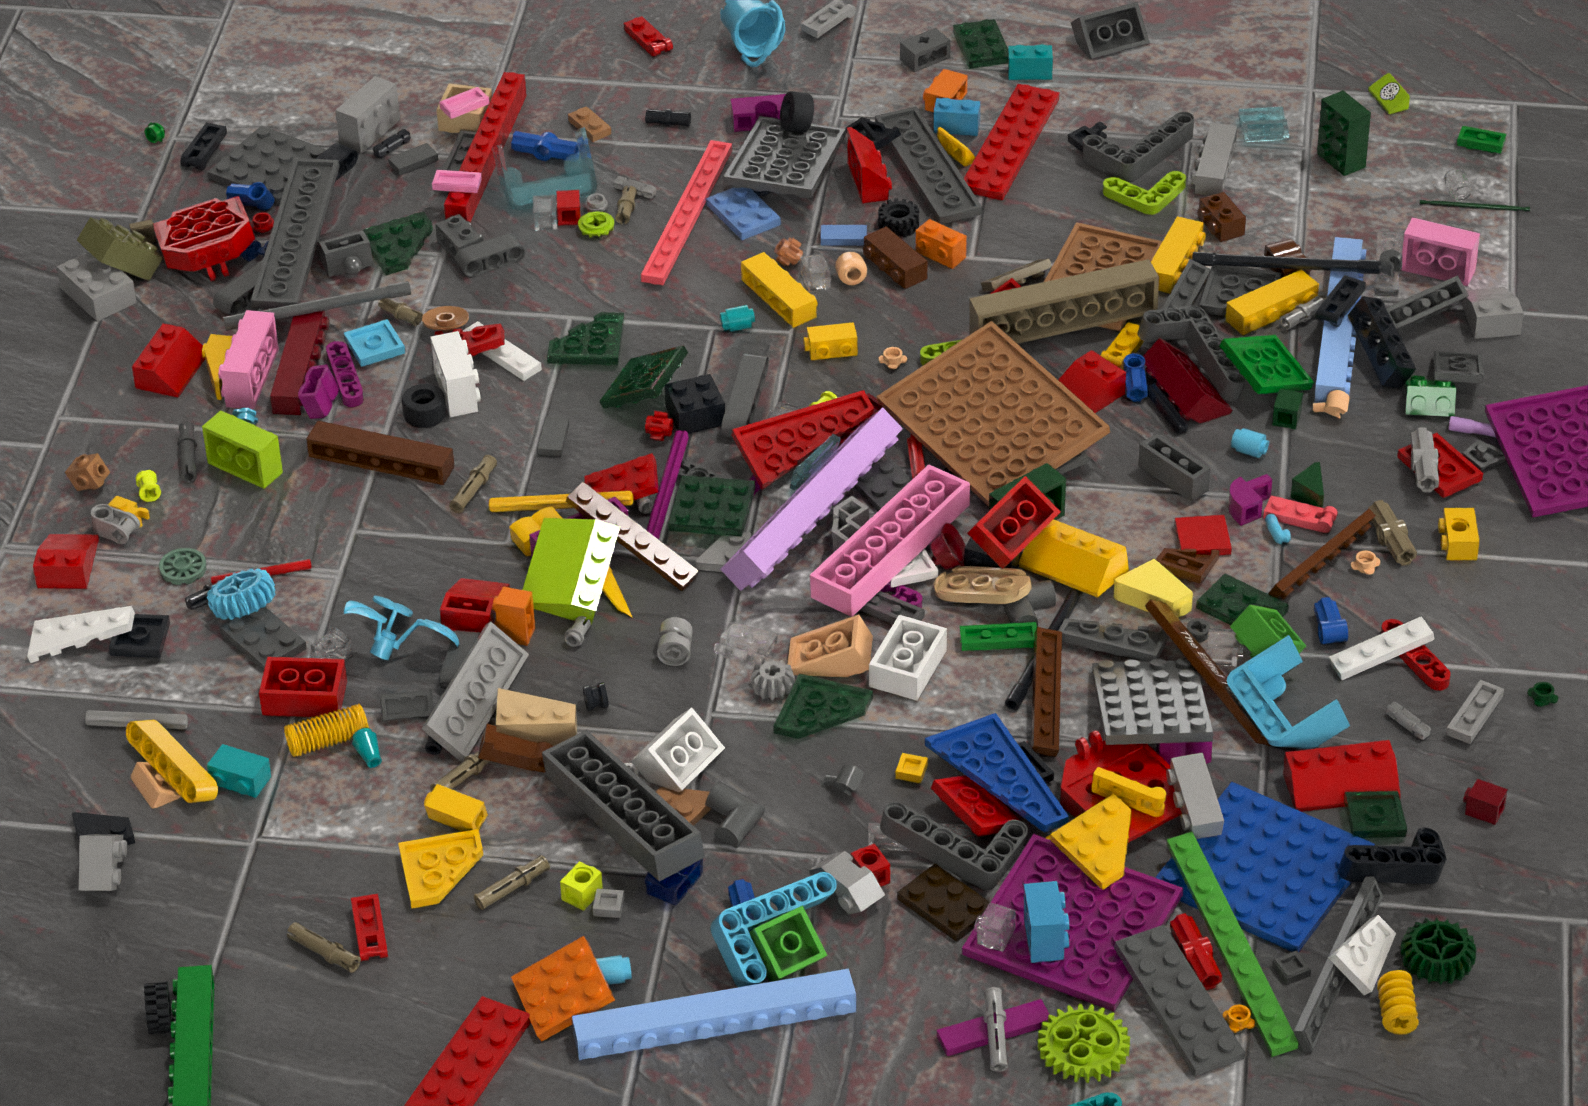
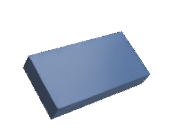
(843, 235)

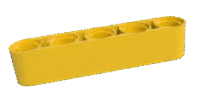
(171, 761)

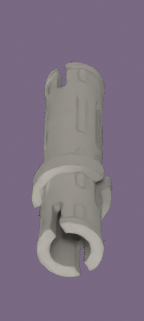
(993, 1000)

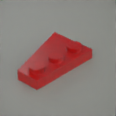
(481, 338)

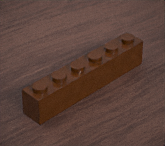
(380, 452)

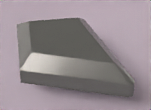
(1483, 455)

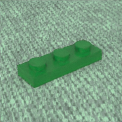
(997, 636)

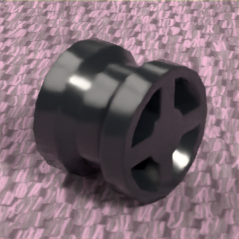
(595, 696)

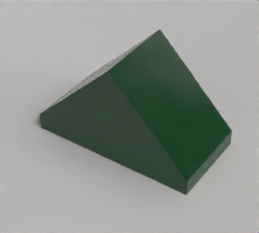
(1308, 486)

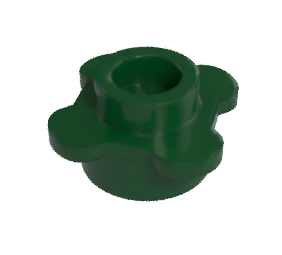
(1542, 694)

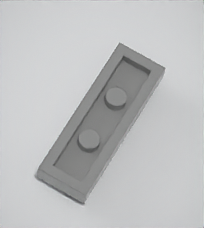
(1475, 711)

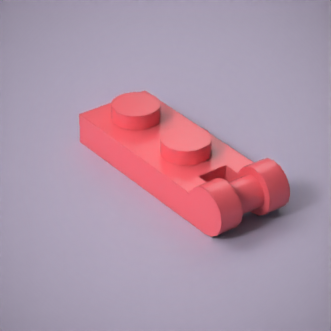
(1301, 514)

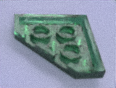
(398, 241)
(590, 343)
(819, 705)

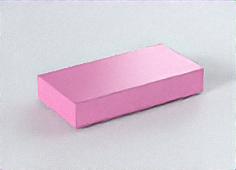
(464, 102)
(456, 181)

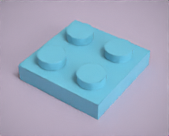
(374, 343)

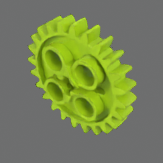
(1083, 1043)

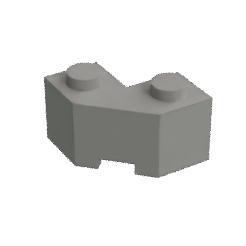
(848, 519)
(855, 885)

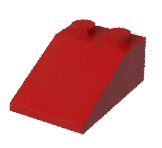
(1094, 381)
(65, 561)

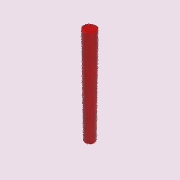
(274, 570)

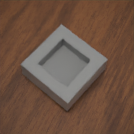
(608, 903)

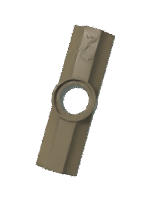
(1392, 533)

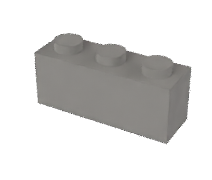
(1195, 796)

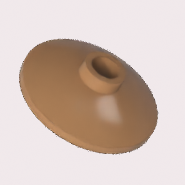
(445, 318)

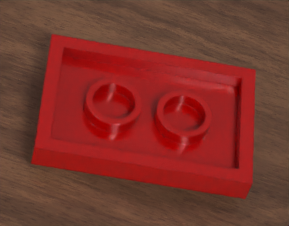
(1453, 470)
(634, 476)
(973, 804)

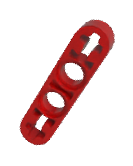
(1424, 672)

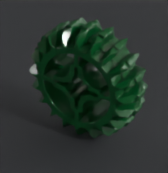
(1438, 951)

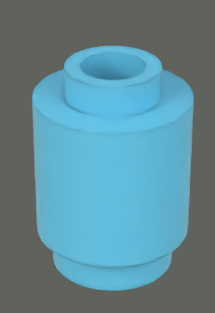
(1249, 442)
(615, 969)

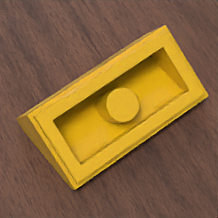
(955, 148)

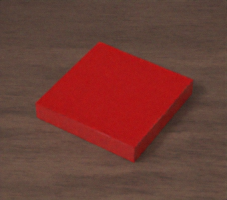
(1203, 534)

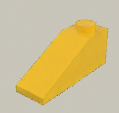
(214, 352)

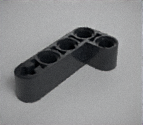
(1396, 864)

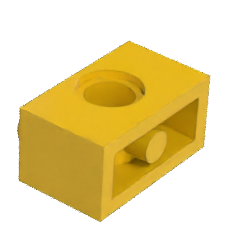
(1460, 533)

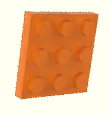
(562, 987)

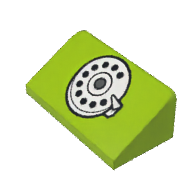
(1390, 94)

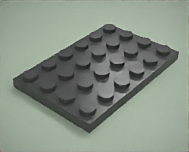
(784, 159)
(1151, 702)

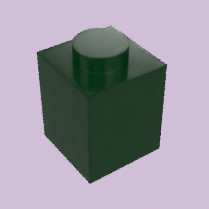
(1287, 409)

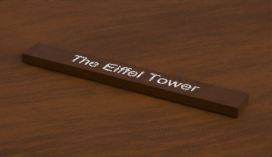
(1203, 664)

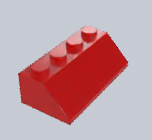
(1323, 775)

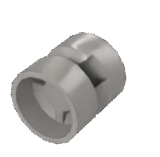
(674, 641)

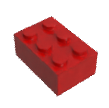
(1013, 522)
(302, 686)

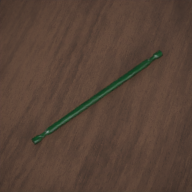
(1474, 205)

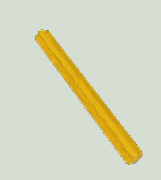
(557, 501)

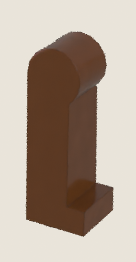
(512, 750)

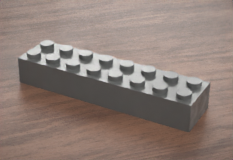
(623, 805)

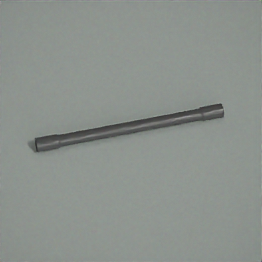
(390, 291)

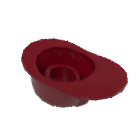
(948, 548)

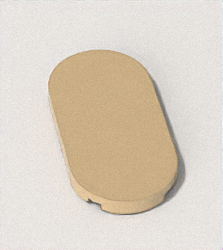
(982, 585)

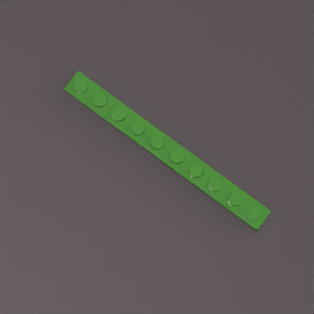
(1232, 944)

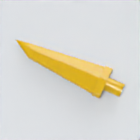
(614, 594)

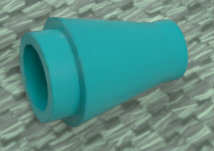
(367, 746)

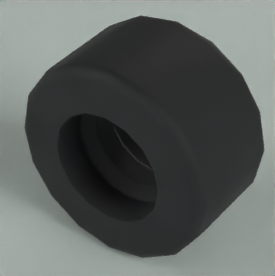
(797, 112)
(423, 405)

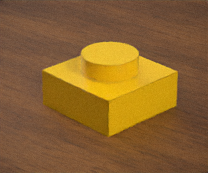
(911, 768)

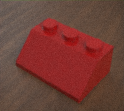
(867, 168)
(168, 361)

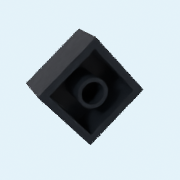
(695, 404)

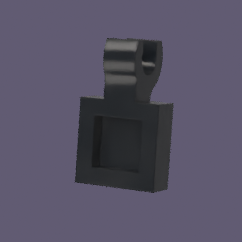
(1077, 136)

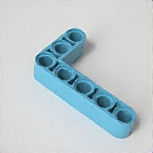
(763, 913)

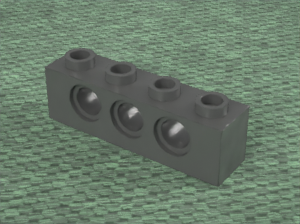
(1427, 303)

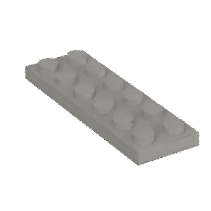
(474, 690)

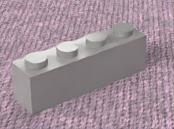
(1214, 159)

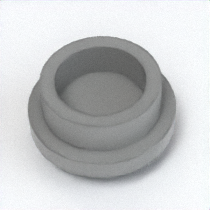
(596, 202)

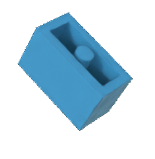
(957, 116)

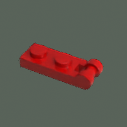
(647, 36)
(369, 926)

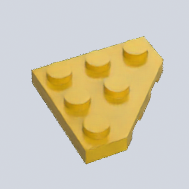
(1098, 840)
(437, 864)

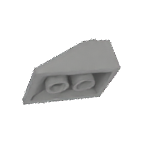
(1493, 313)

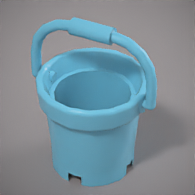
(754, 27)

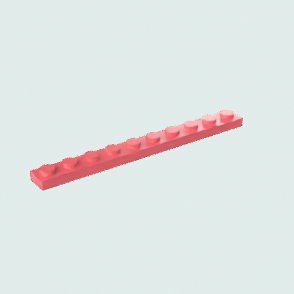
(686, 213)

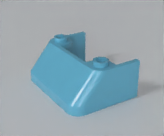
(1260, 682)

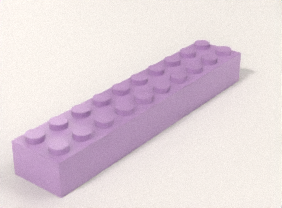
(812, 501)

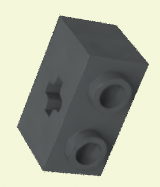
(925, 49)

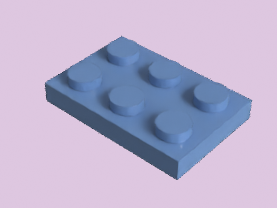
(743, 212)

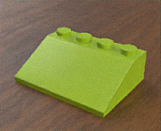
(570, 566)

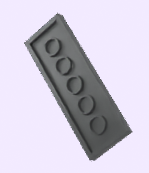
(1179, 1000)

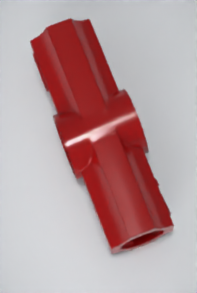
(1196, 950)

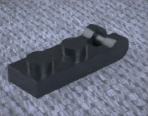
(203, 146)
(1340, 300)

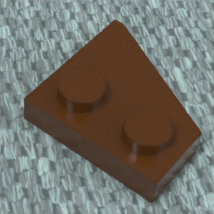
(1187, 563)

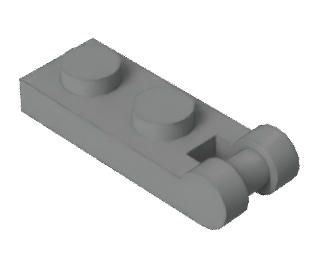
(827, 18)

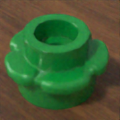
(154, 132)

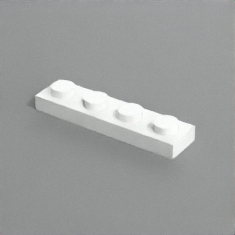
(512, 358)
(1381, 648)

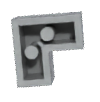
(99, 861)

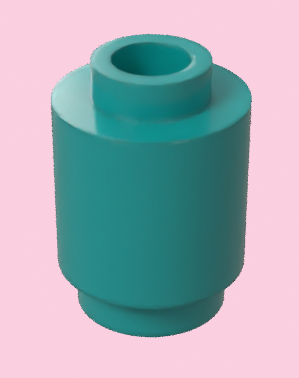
(737, 318)

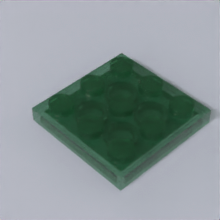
(644, 377)
(711, 505)

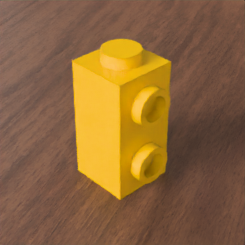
(831, 341)
(455, 809)

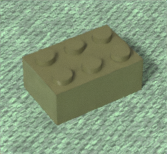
(120, 248)

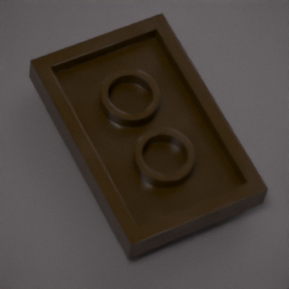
(943, 901)

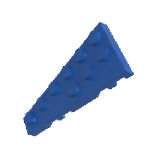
(996, 762)

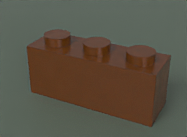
(895, 257)

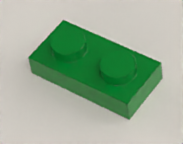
(1481, 139)

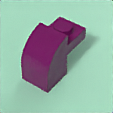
(1248, 497)

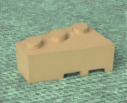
(535, 717)

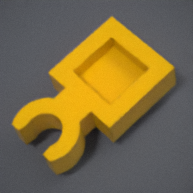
(130, 506)

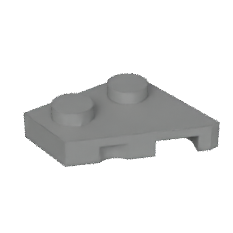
(721, 552)

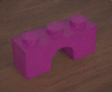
(748, 109)

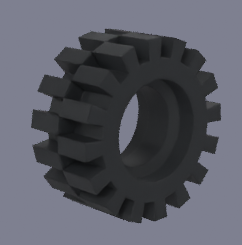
(899, 217)
(157, 1007)

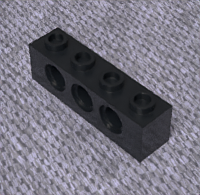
(1381, 342)

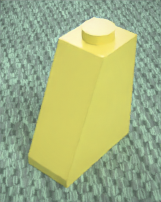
(1153, 583)

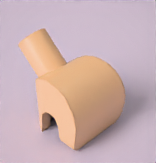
(1336, 403)

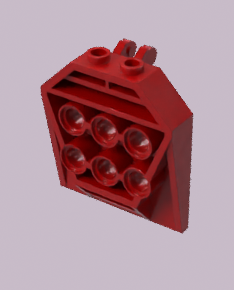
(205, 235)
(1130, 761)

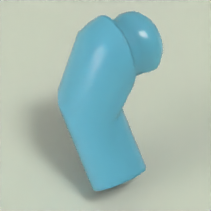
(1275, 530)

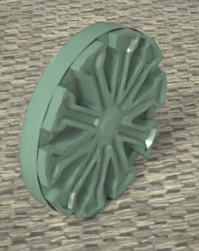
(182, 565)

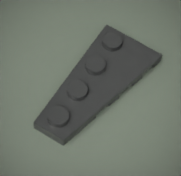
(1114, 639)

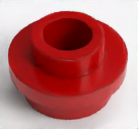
(262, 222)

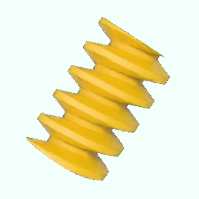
(1397, 1002)

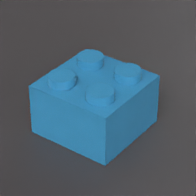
(1045, 921)

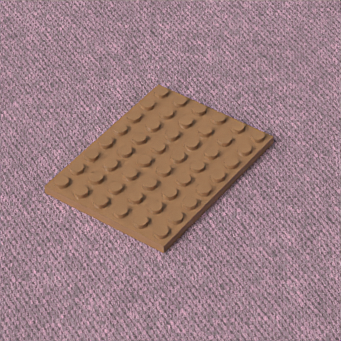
(992, 412)

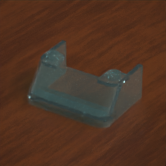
(578, 176)

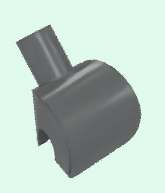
(1390, 261)
(847, 779)

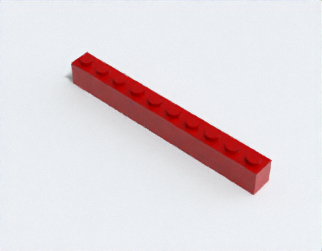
(491, 132)

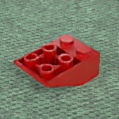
(469, 604)

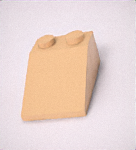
(832, 650)

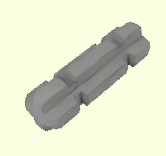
(648, 191)
(1408, 720)

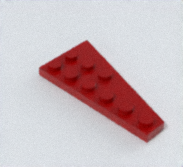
(787, 440)

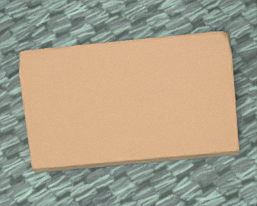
(152, 785)

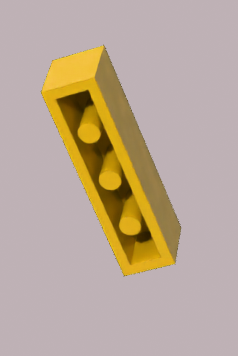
(1176, 251)
(778, 289)
(1270, 302)

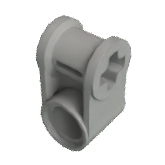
(112, 523)

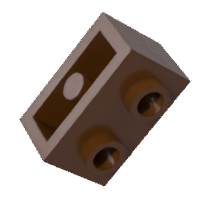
(1221, 217)

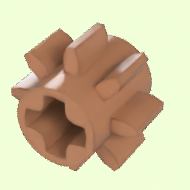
(788, 251)

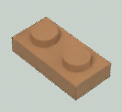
(593, 124)

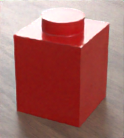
(568, 207)

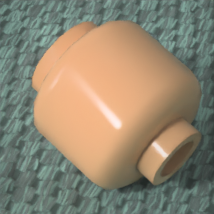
(851, 268)

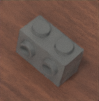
(456, 234)

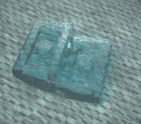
(1263, 124)
(814, 461)

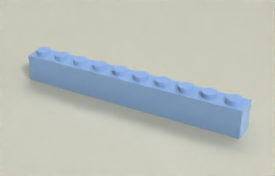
(1338, 341)
(714, 1014)

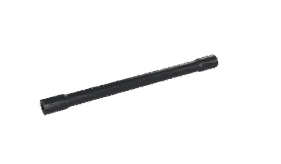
(1360, 266)
(1020, 689)

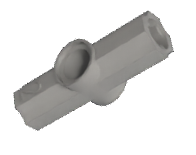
(1424, 459)

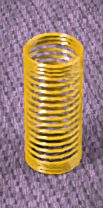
(299, 742)

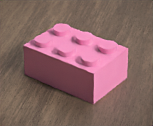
(1439, 251)

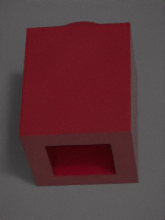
(1485, 801)

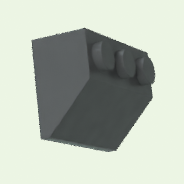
(1110, 31)

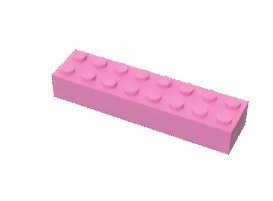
(889, 540)

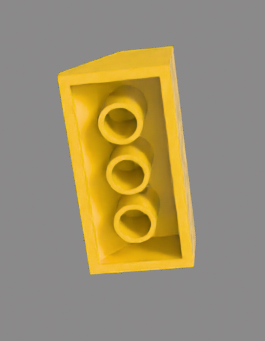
(1075, 558)

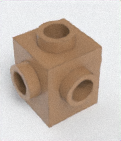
(87, 472)

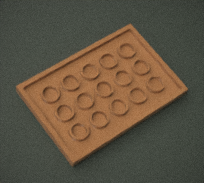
(1099, 248)

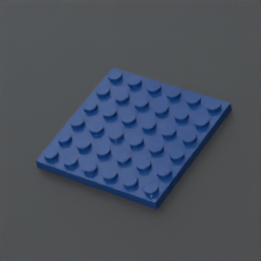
(1272, 866)

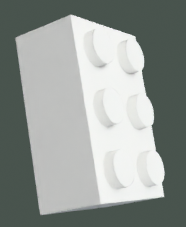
(455, 373)
(907, 657)

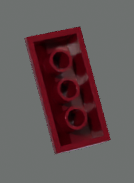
(1184, 383)

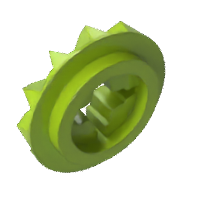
(603, 220)

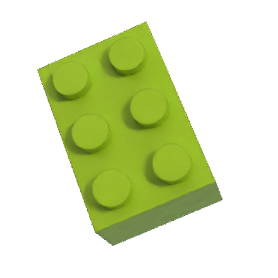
(242, 449)

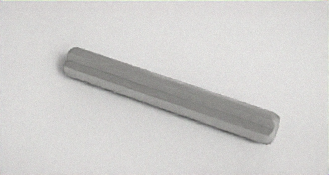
(121, 719)

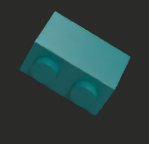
(1030, 62)
(239, 770)

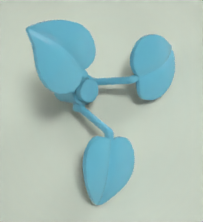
(385, 640)

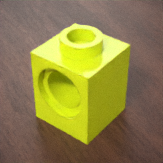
(581, 885)

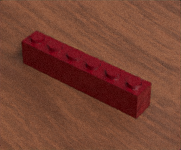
(298, 356)

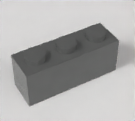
(1174, 467)

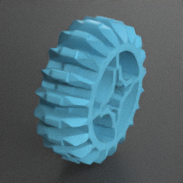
(241, 594)

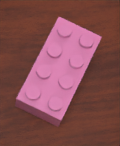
(249, 359)

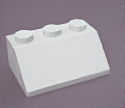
(678, 752)

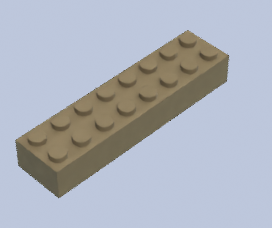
(1069, 302)

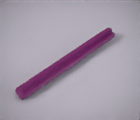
(667, 483)

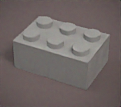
(368, 114)
(96, 286)

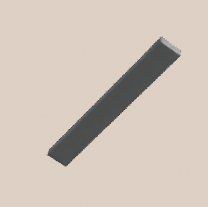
(1331, 978)

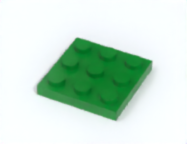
(1266, 364)

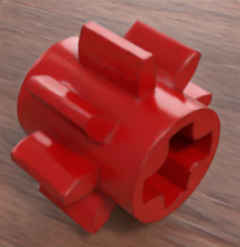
(659, 425)

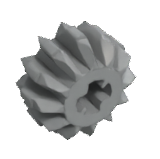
(772, 679)

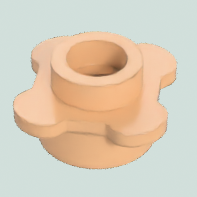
(892, 357)
(1365, 562)

